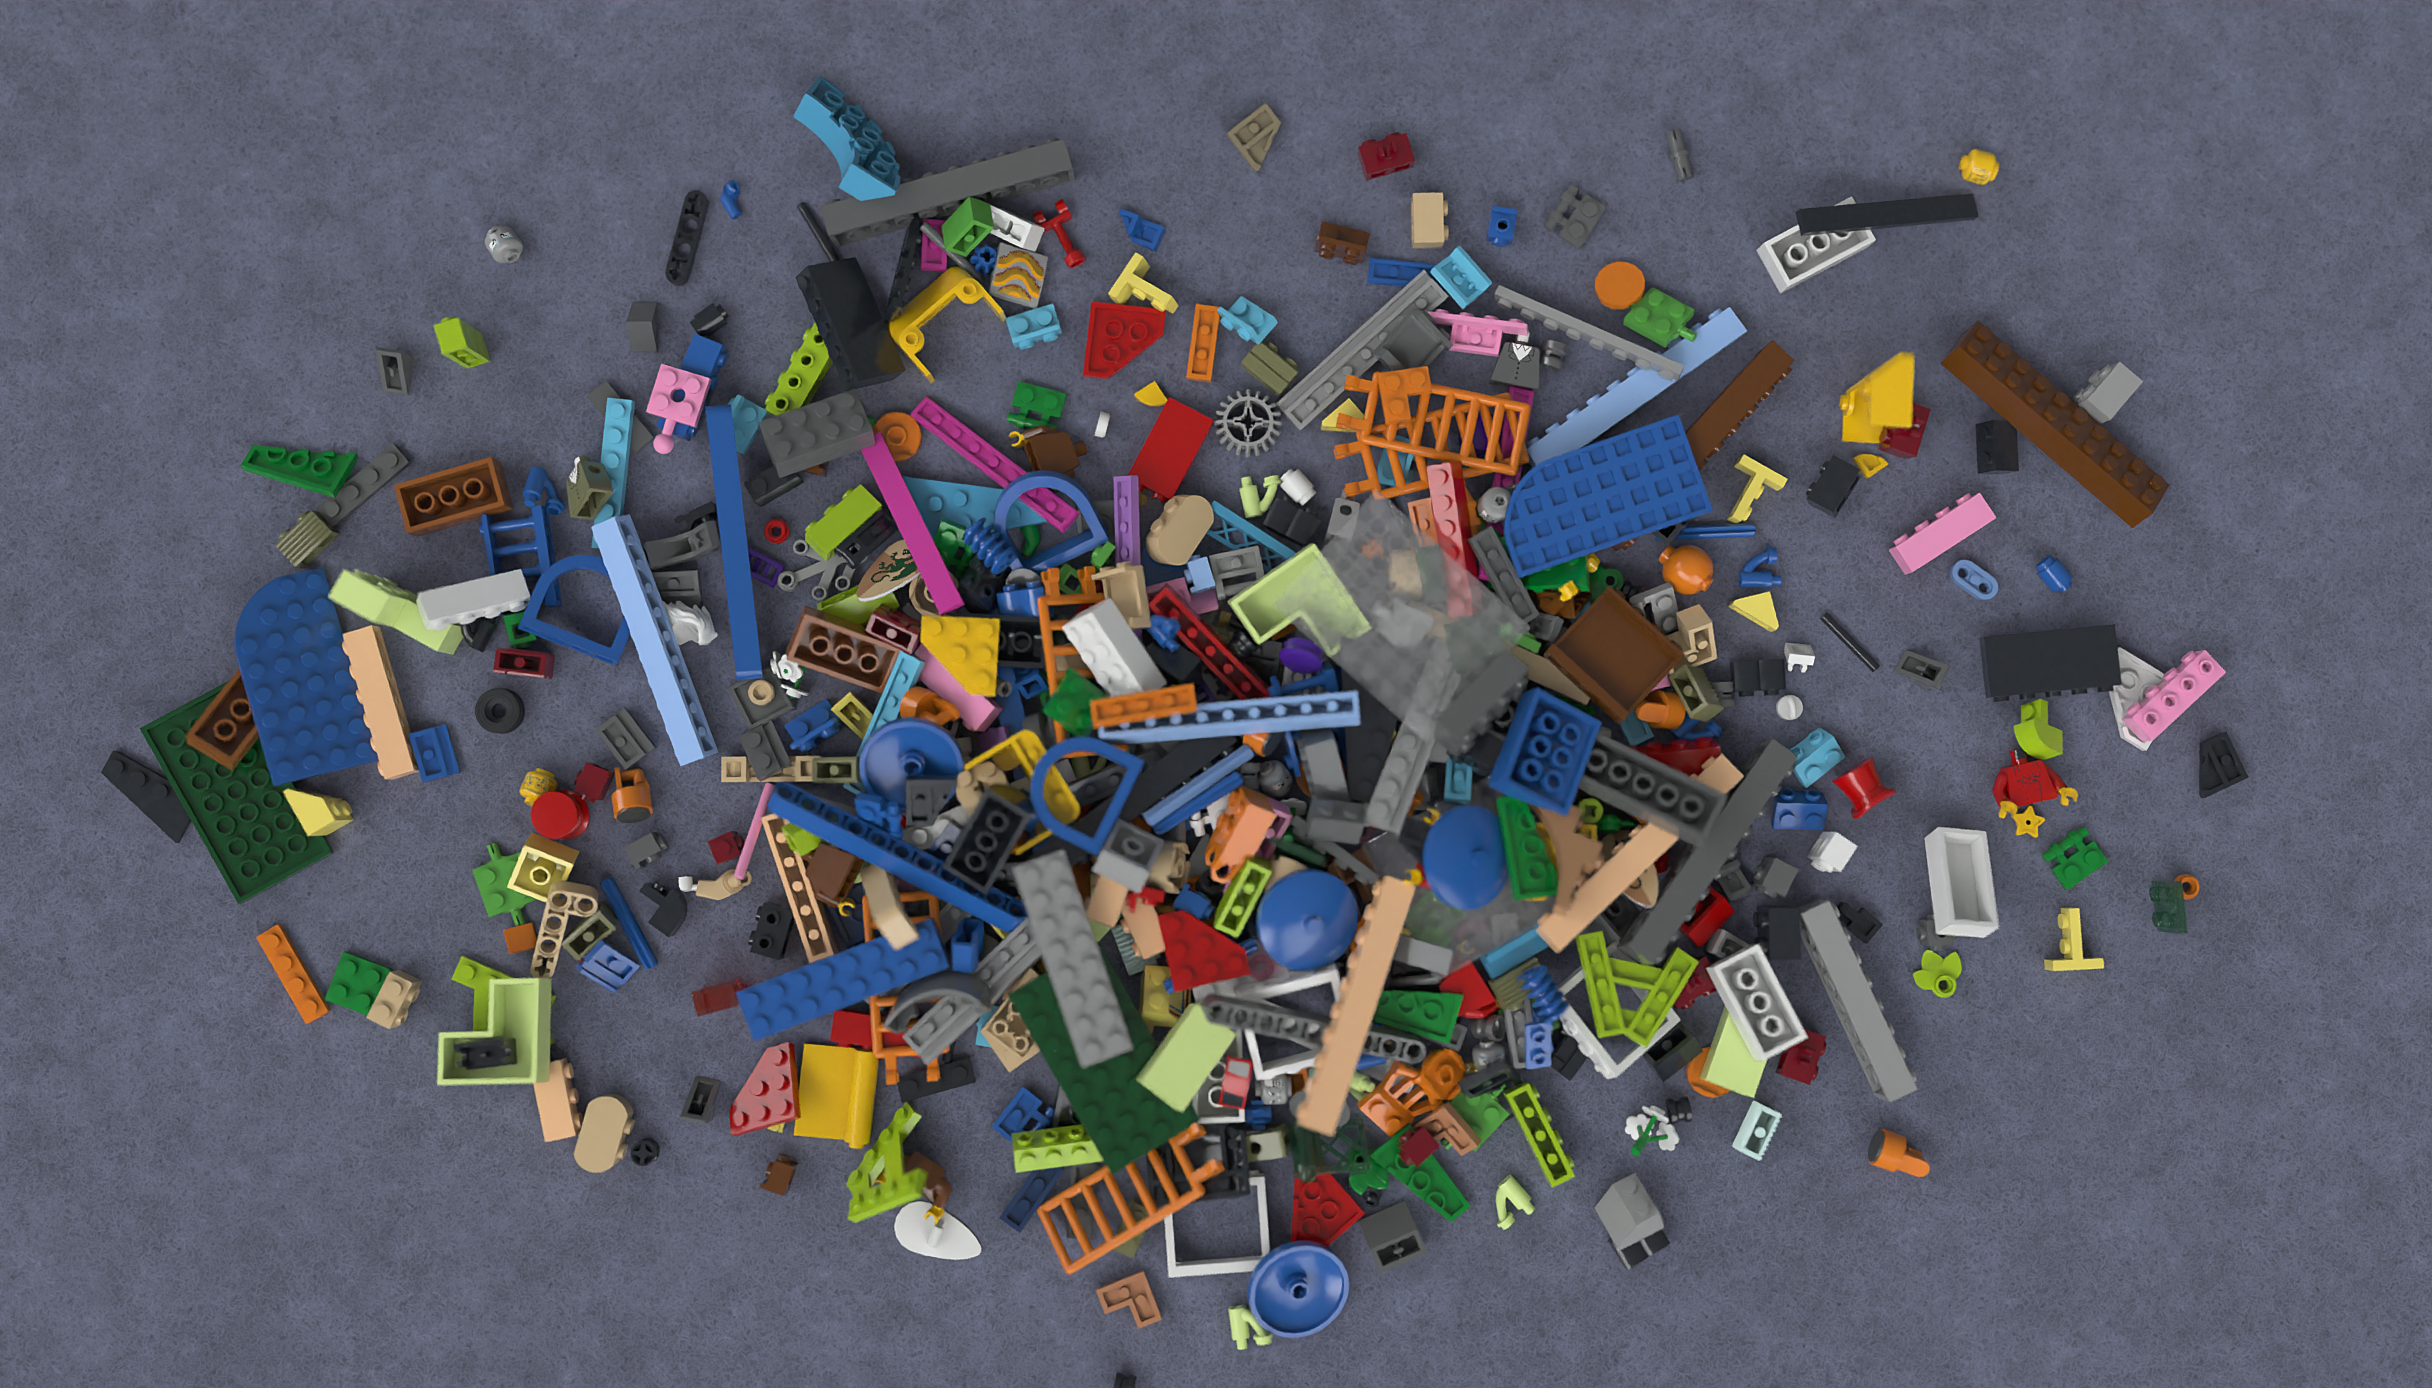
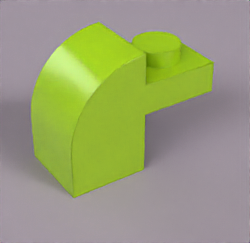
(2035, 734)
(800, 840)

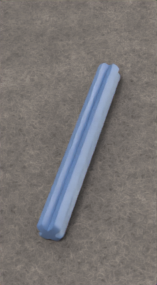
(1198, 785)

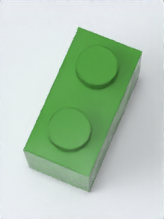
(967, 226)

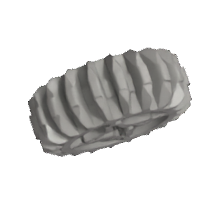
(1236, 423)

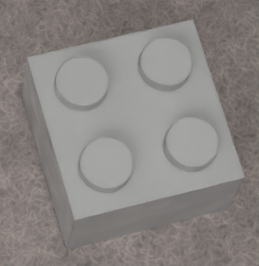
(2107, 391)

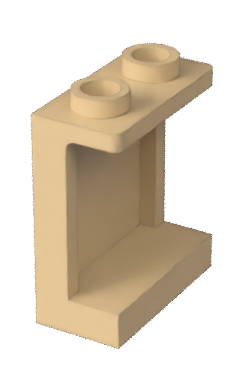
(1127, 591)

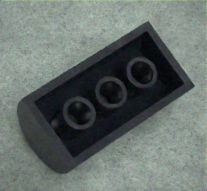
(1018, 640)
(990, 836)

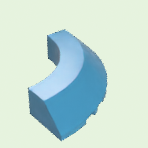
(862, 154)

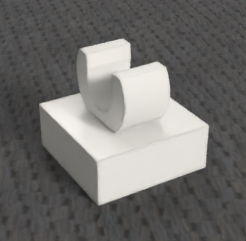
(1798, 654)

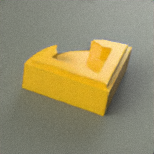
(1151, 395)
(1869, 464)

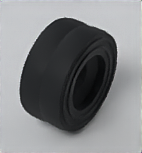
(485, 711)

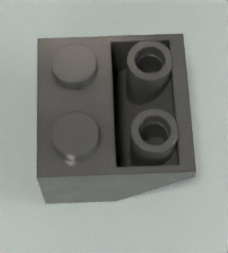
(1392, 1236)

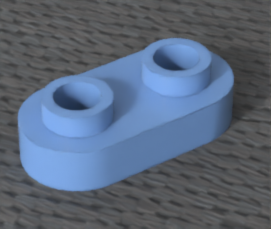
(1972, 580)

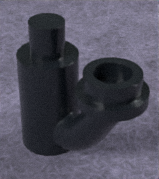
(482, 634)

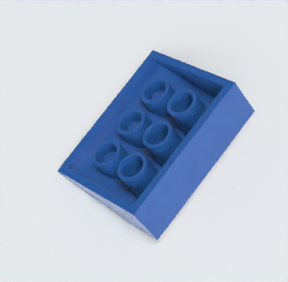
(1545, 752)

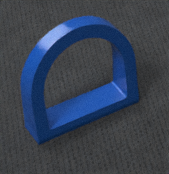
(1066, 550)
(562, 637)
(1105, 750)

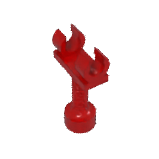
(1074, 257)

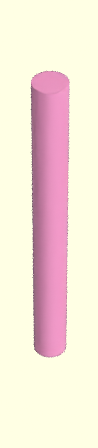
(753, 832)

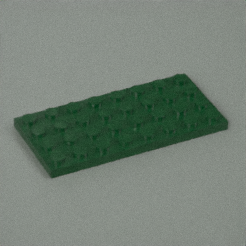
(235, 812)
(1111, 1104)

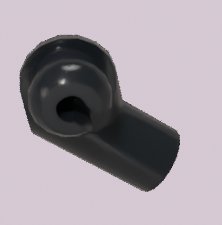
(1371, 1196)

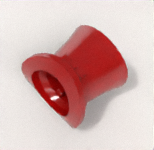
(1863, 787)
(560, 815)

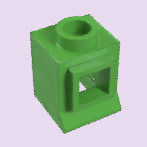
(1064, 574)

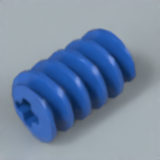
(987, 546)
(1544, 992)

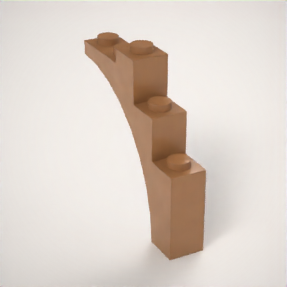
(1573, 852)

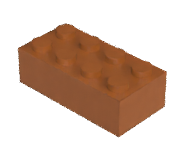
(453, 496)
(841, 650)
(226, 726)

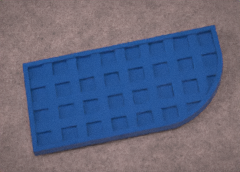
(1603, 496)
(300, 680)

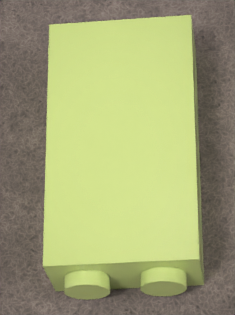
(1185, 1057)
(1730, 1061)

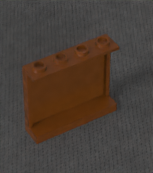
(1614, 654)

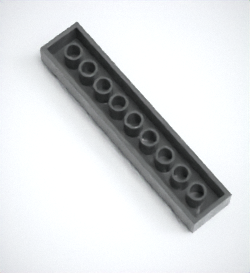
(943, 193)
(1642, 786)
(1697, 867)

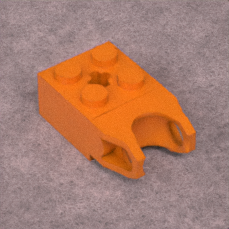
(1238, 831)

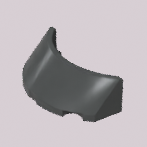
(933, 987)

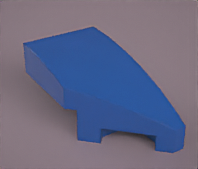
(1142, 231)

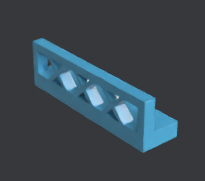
(1250, 531)
(1513, 953)

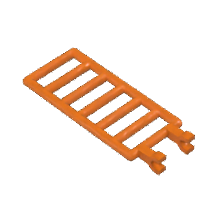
(1365, 425)
(1355, 488)
(1050, 579)
(876, 1001)
(1177, 1202)

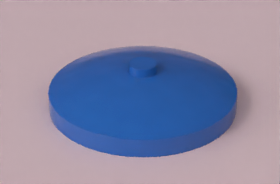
(904, 749)
(1466, 858)
(1307, 919)
(1298, 1289)

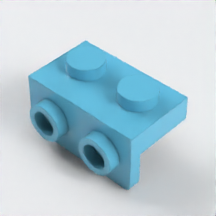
(1461, 277)
(1816, 756)

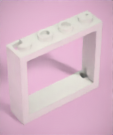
(1276, 986)
(1588, 1043)
(1224, 1265)

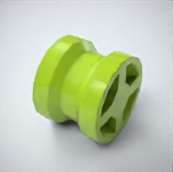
(1586, 813)

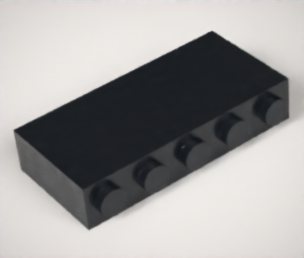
(850, 323)
(2050, 662)

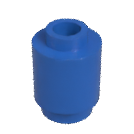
(2054, 574)

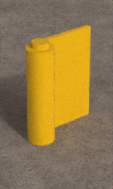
(837, 1093)

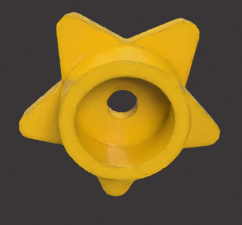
(2032, 828)

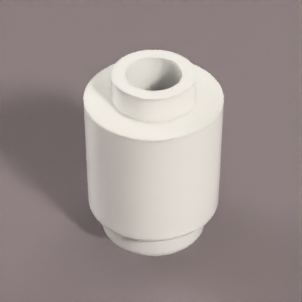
(1297, 486)

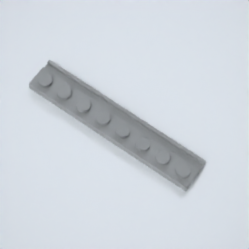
(1355, 354)
(1399, 781)
(952, 1017)

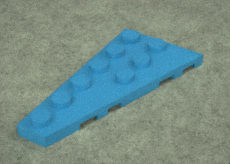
(965, 505)

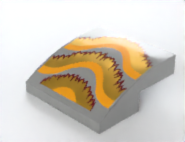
(1018, 275)

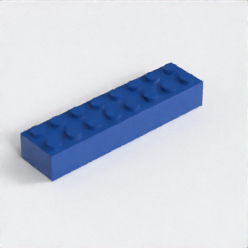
(841, 981)

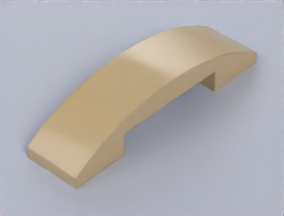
(740, 770)

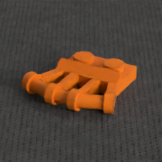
(1423, 517)
(1387, 1109)

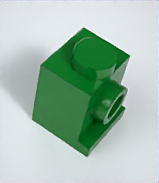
(511, 622)

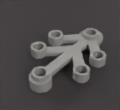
(829, 569)

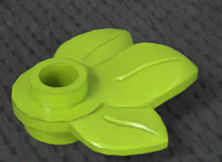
(1938, 969)

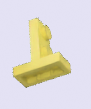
(1131, 283)
(1754, 487)
(2072, 945)

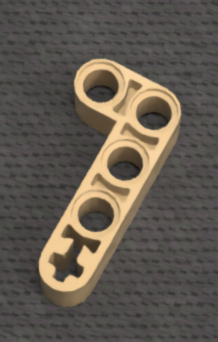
(887, 907)
(555, 930)

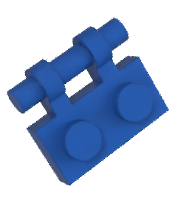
(873, 811)
(1018, 1113)

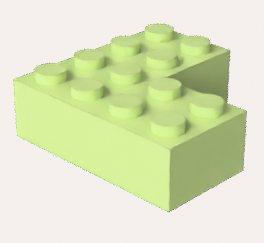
(1256, 602)
(389, 605)
(515, 1011)

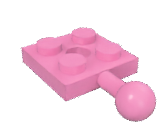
(685, 412)

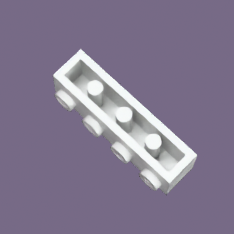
(473, 600)

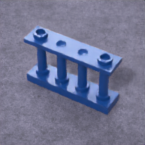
(541, 545)
(1326, 679)

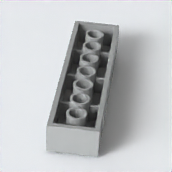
(1072, 958)
(1854, 1001)

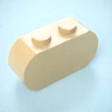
(1179, 529)
(604, 1133)

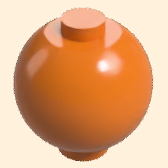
(1687, 569)

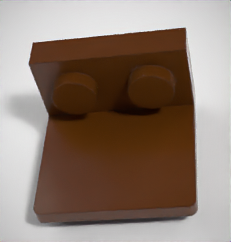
(1341, 243)

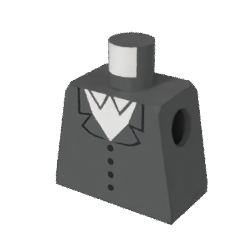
(1517, 365)

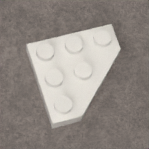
(2135, 680)

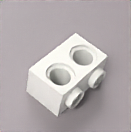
(1015, 229)
(1831, 852)

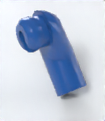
(729, 198)

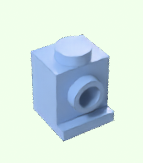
(1199, 575)

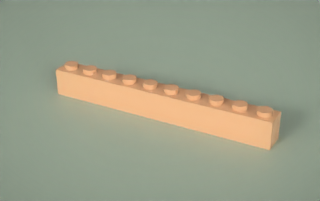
(1625, 866)
(1355, 1006)

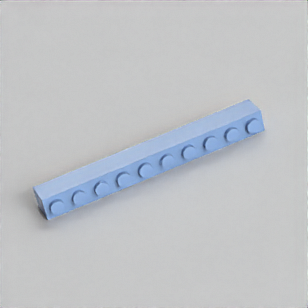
(1636, 390)
(654, 639)
(1241, 718)

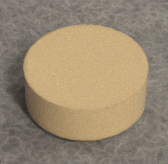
(761, 692)

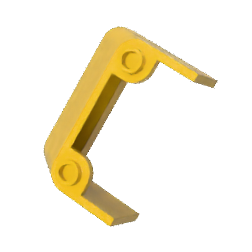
(951, 284)
(1879, 400)
(1027, 750)

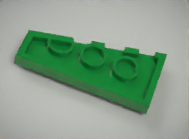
(308, 470)
(1556, 576)
(1527, 861)
(1419, 1012)
(1426, 1180)

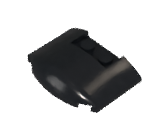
(1219, 1143)

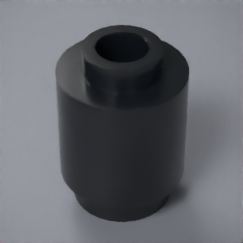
(709, 320)

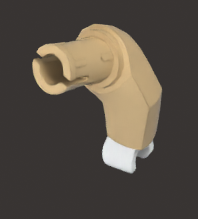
(716, 889)

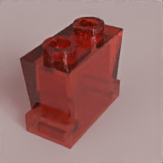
(717, 997)

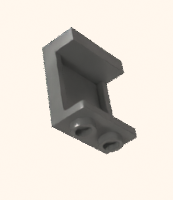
(1412, 342)

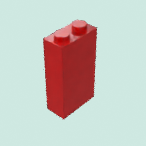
(1170, 450)

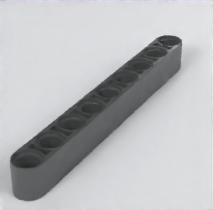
(1303, 1021)

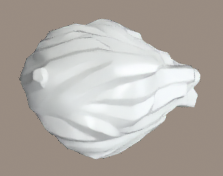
(690, 623)

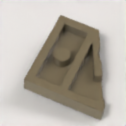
(1255, 135)

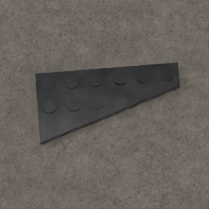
(1366, 743)

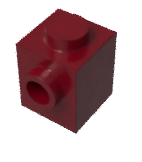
(593, 782)
(726, 847)
(1416, 1146)

